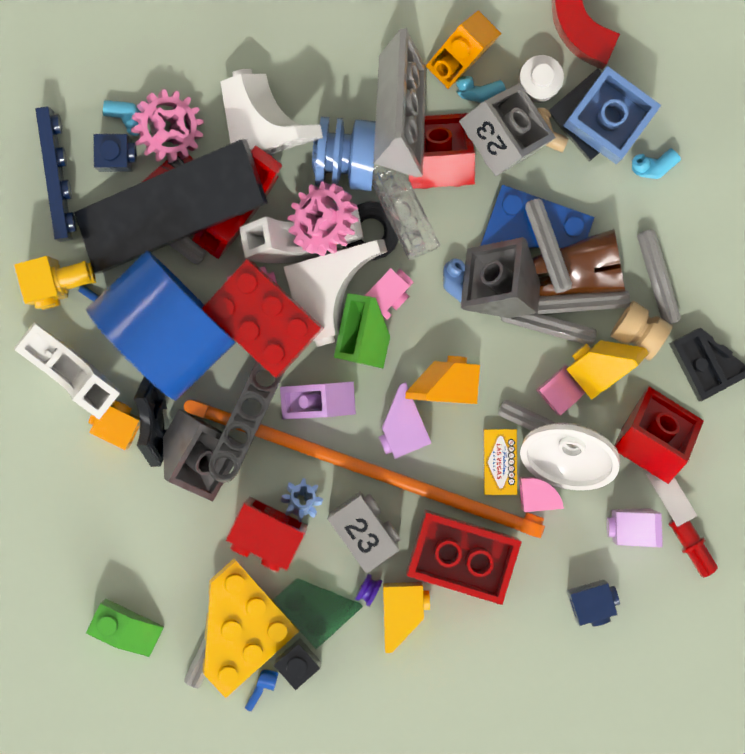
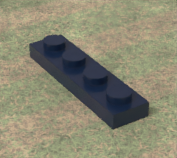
(53, 160)

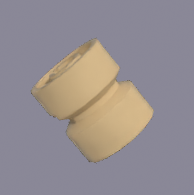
(640, 330)

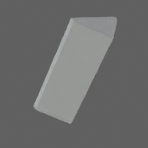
(400, 107)

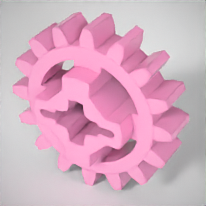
(178, 132)
(323, 220)

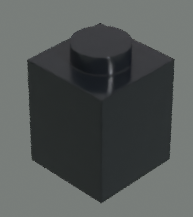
(297, 664)

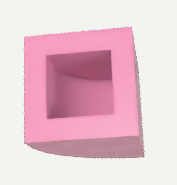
(561, 391)
(538, 495)

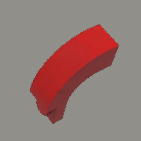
(582, 34)
(221, 236)

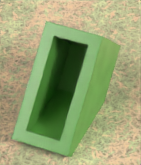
(362, 332)
(124, 629)

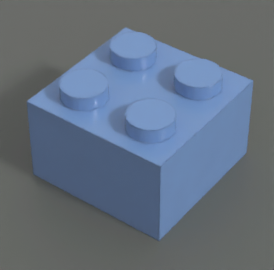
(612, 115)

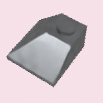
(501, 280)
(187, 455)

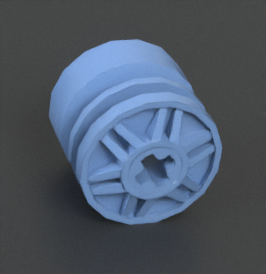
(345, 154)

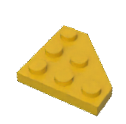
(241, 628)

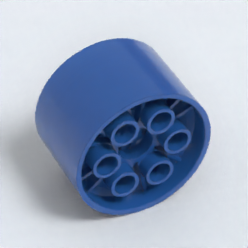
(159, 326)

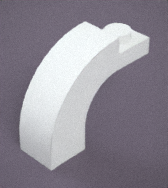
(270, 241)
(68, 368)

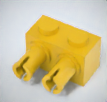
(46, 283)

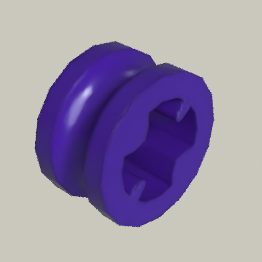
(368, 590)

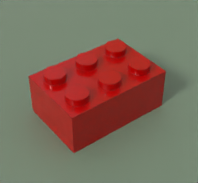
(262, 318)
(266, 534)
(463, 557)

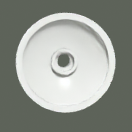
(570, 456)

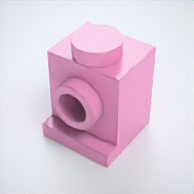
(391, 291)

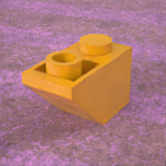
(463, 49)

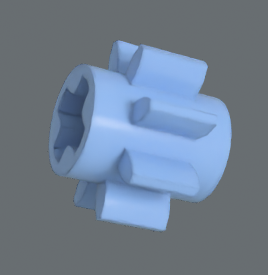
(309, 496)

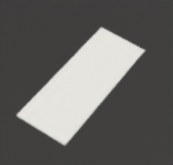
(673, 499)

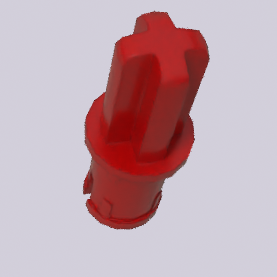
(695, 548)

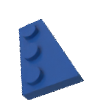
(511, 220)

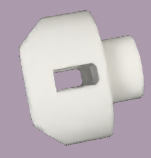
(541, 78)

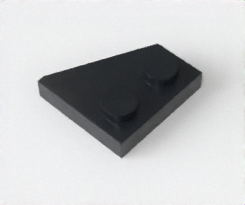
(706, 363)

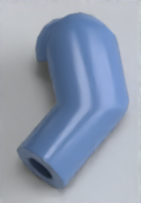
(453, 278)

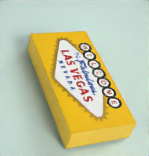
(500, 461)

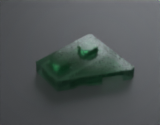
(315, 610)

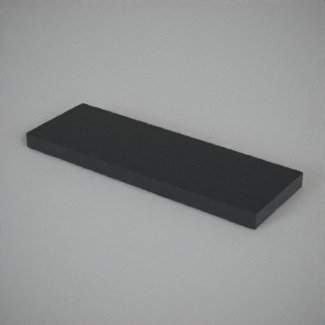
(171, 206)

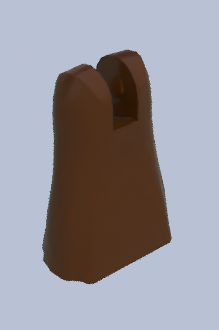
(591, 266)

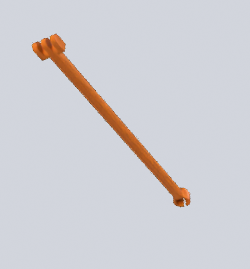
(530, 524)

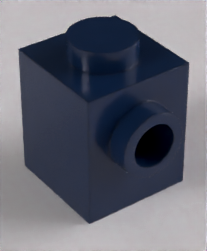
(114, 153)
(594, 603)

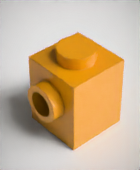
(116, 425)

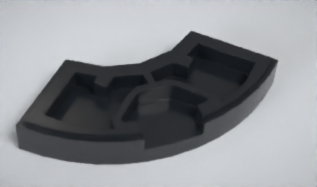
(150, 407)

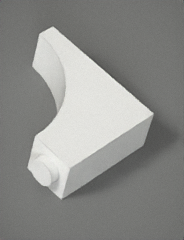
(257, 117)
(322, 282)

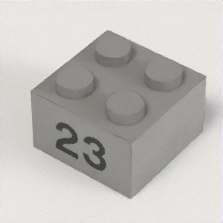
(507, 129)
(364, 531)

